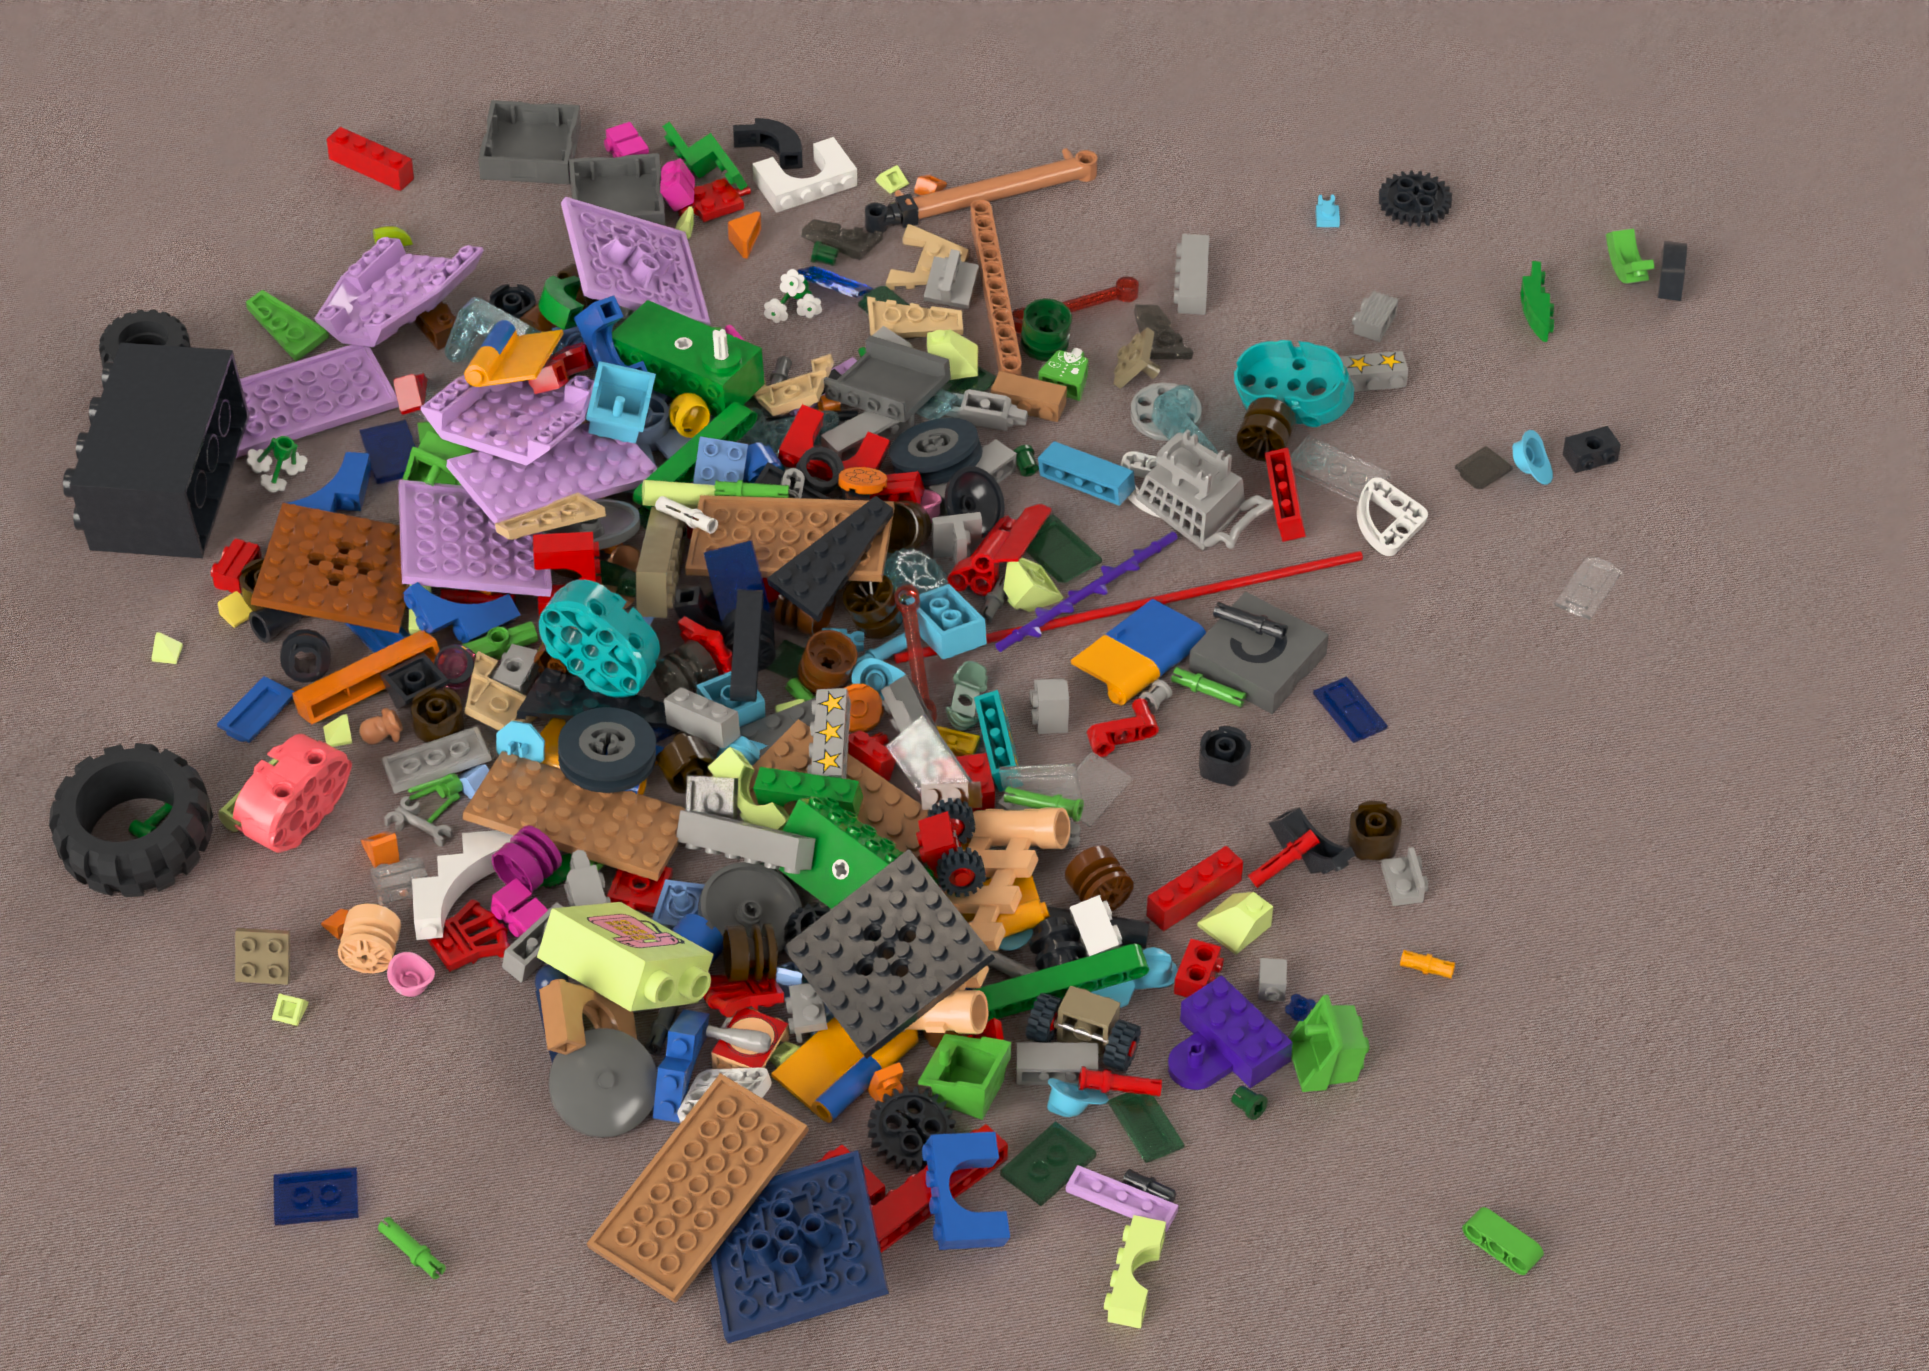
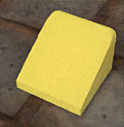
(234, 609)

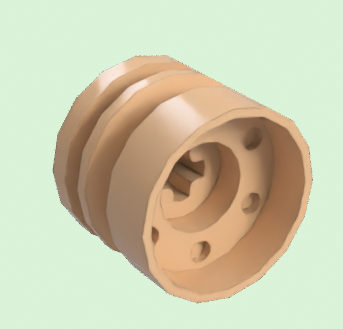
(369, 938)

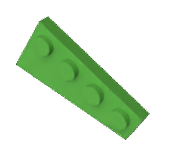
(287, 326)

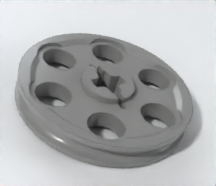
(1140, 412)

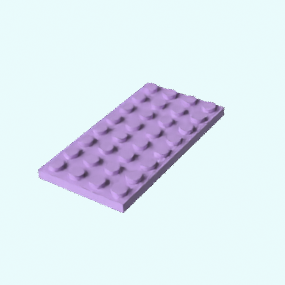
(314, 396)
(575, 464)

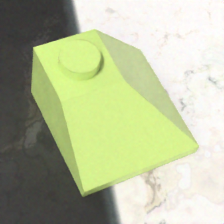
(956, 348)
(1029, 586)
(1238, 920)

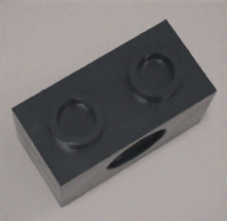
(1591, 449)

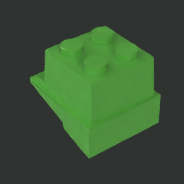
(430, 460)
(1328, 1046)
(967, 1072)

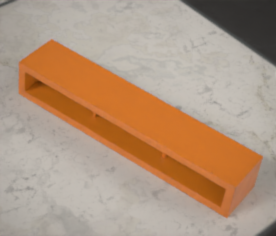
(360, 678)

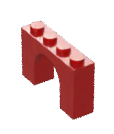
(803, 434)
(566, 551)

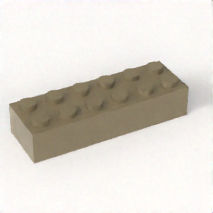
(659, 564)

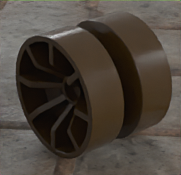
(1265, 427)
(873, 607)

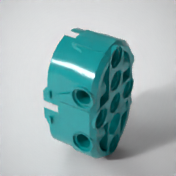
(1279, 364)
(612, 647)

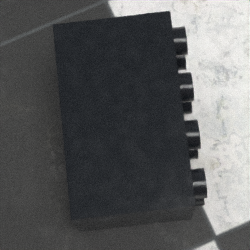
(158, 450)

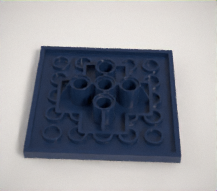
(800, 1250)

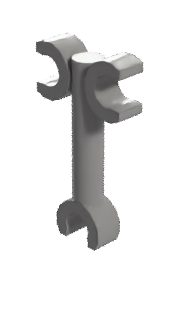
(408, 814)

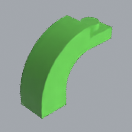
(1626, 258)

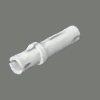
(705, 523)

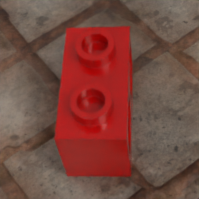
(1197, 967)

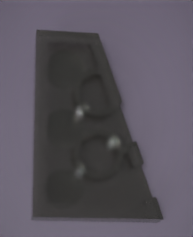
(849, 242)
(1165, 342)

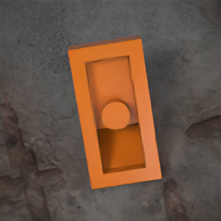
(885, 1081)

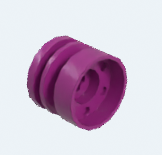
(527, 857)

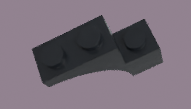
(1320, 858)

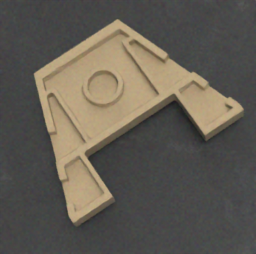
(932, 246)
(794, 392)
(491, 700)

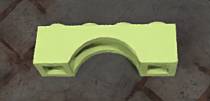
(735, 765)
(1143, 1244)

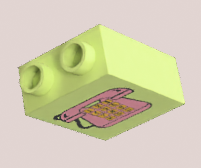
(625, 956)

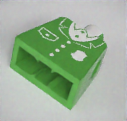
(1067, 370)

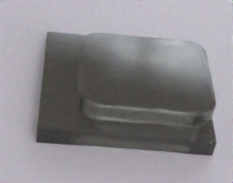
(1483, 468)

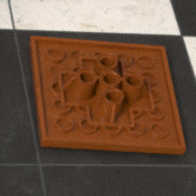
(333, 569)

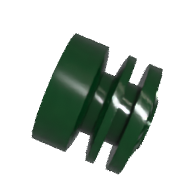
(1045, 328)

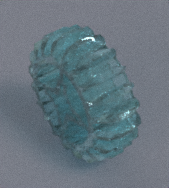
(914, 569)

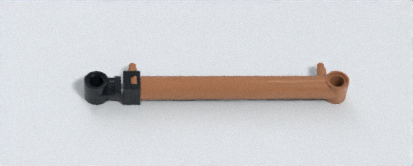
(909, 210)

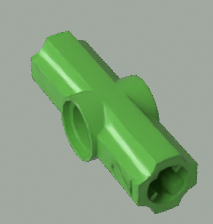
(500, 639)

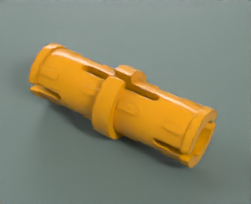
(1427, 964)

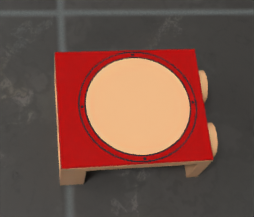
(730, 1056)

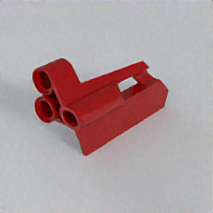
(997, 548)

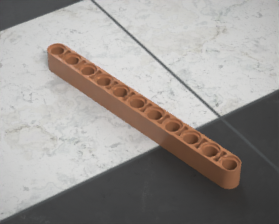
(995, 288)

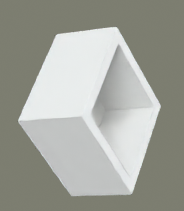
(1094, 925)

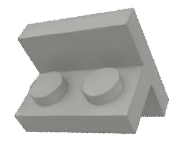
(951, 281)
(956, 535)

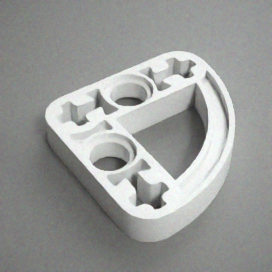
(1141, 471)
(1404, 519)
(754, 1079)

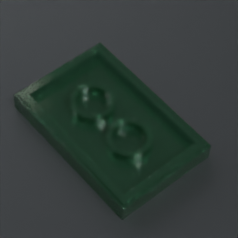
(1047, 1163)

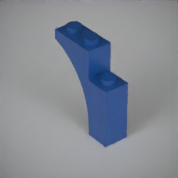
(346, 489)
(468, 620)
(675, 1071)

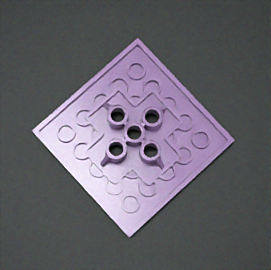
(633, 260)

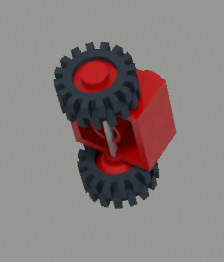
(941, 847)

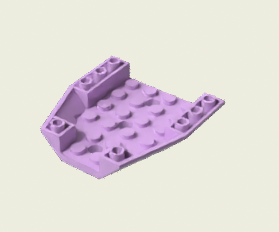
(390, 290)
(508, 416)

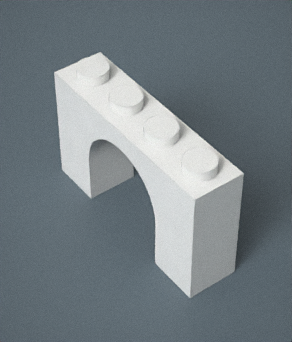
(787, 192)

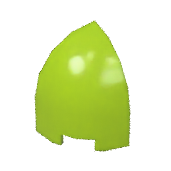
(392, 232)

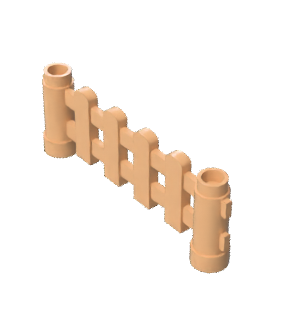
(1018, 830)

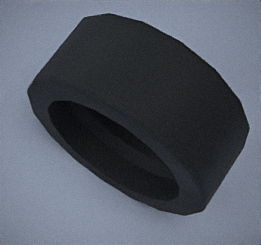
(828, 457)

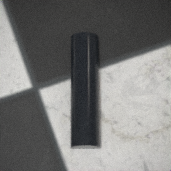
(1131, 930)

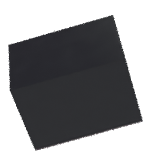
(410, 678)

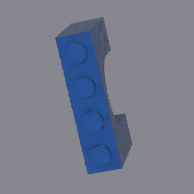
(596, 330)
(953, 1224)

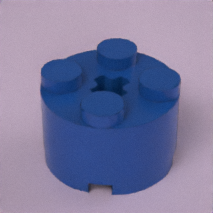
(756, 460)
(695, 930)

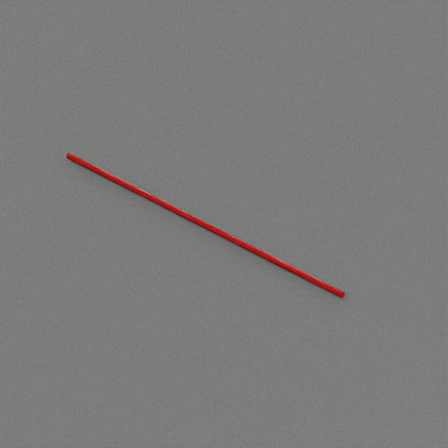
(1169, 598)

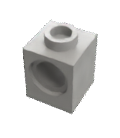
(1272, 979)

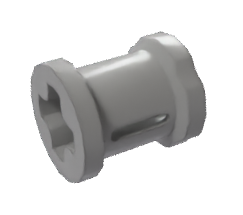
(1159, 692)

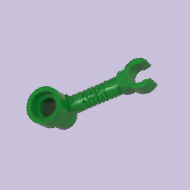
(141, 829)

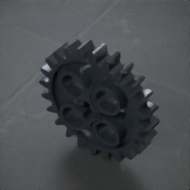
(1415, 198)
(892, 1140)

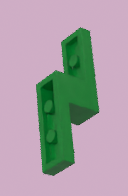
(704, 156)

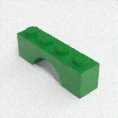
(787, 786)

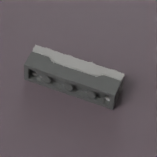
(904, 703)

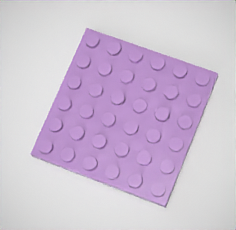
(456, 545)

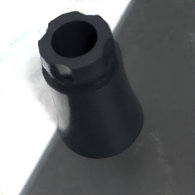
(270, 622)

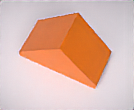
(744, 232)
(381, 848)

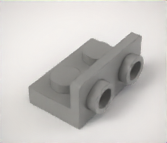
(1405, 879)

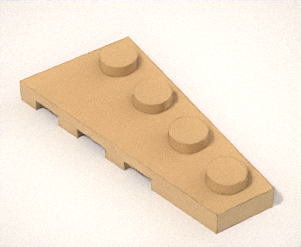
(912, 320)
(557, 514)

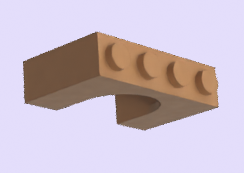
(563, 1010)

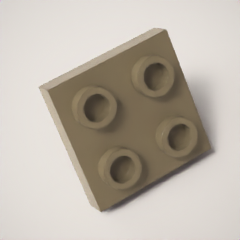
(1135, 358)
(262, 956)

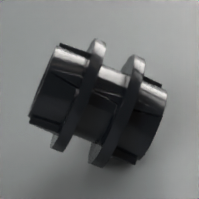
(305, 641)
(1056, 943)

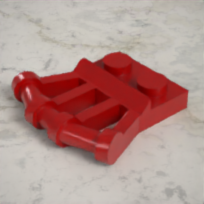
(710, 640)
(458, 949)
(741, 994)

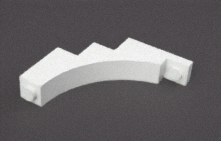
(456, 873)

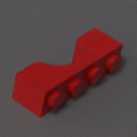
(560, 366)

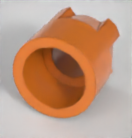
(827, 404)

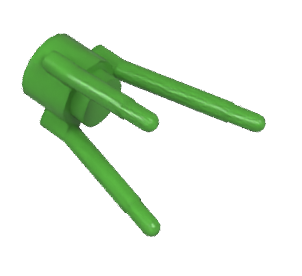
(447, 786)

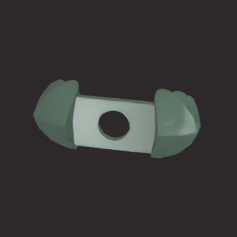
(969, 682)

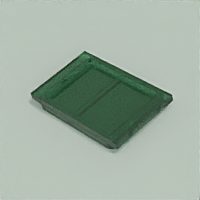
(1061, 551)

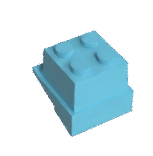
(619, 402)

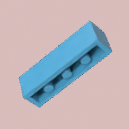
(1086, 473)

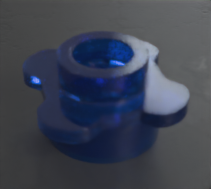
(1299, 1013)

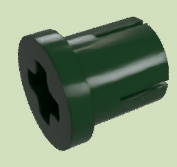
(824, 253)
(1025, 460)
(1250, 1102)

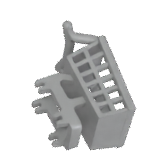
(1205, 485)

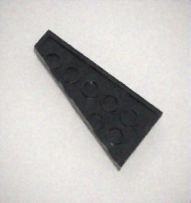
(829, 562)
(566, 695)

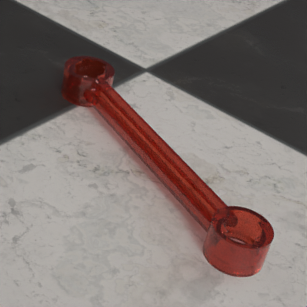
(1117, 292)
(914, 644)

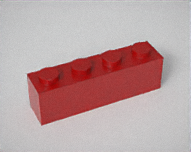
(370, 158)
(1285, 494)
(1194, 888)

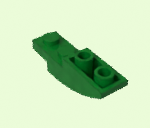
(1537, 303)

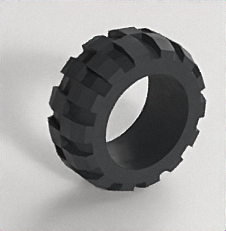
(123, 777)

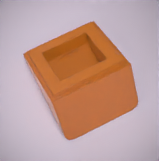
(928, 184)
(335, 923)

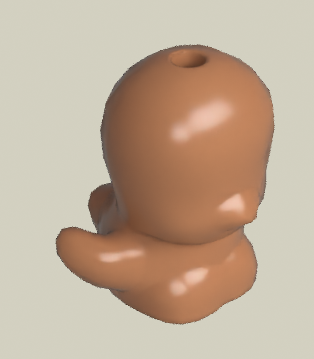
(379, 727)

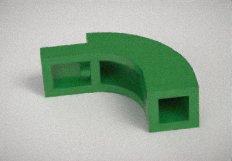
(559, 302)

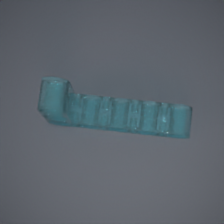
(480, 317)

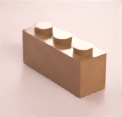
(1035, 396)

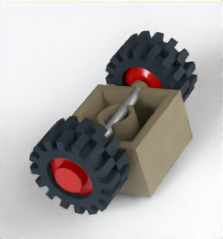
(1088, 1019)

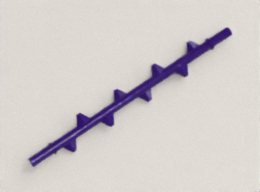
(1075, 596)

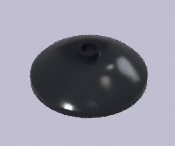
(975, 491)

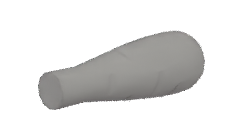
(742, 1038)

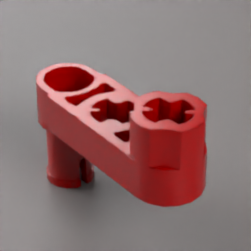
(1107, 734)

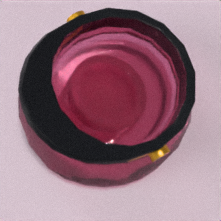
(456, 664)

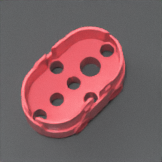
(292, 797)

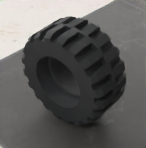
(142, 328)

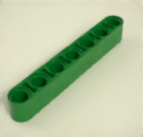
(727, 426)
(1086, 973)

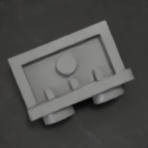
(807, 1010)

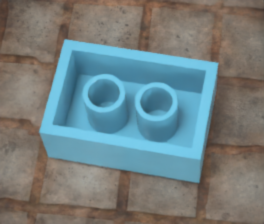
(949, 622)

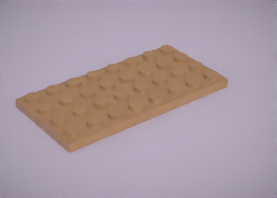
(780, 531)
(882, 806)
(610, 827)
(697, 1187)

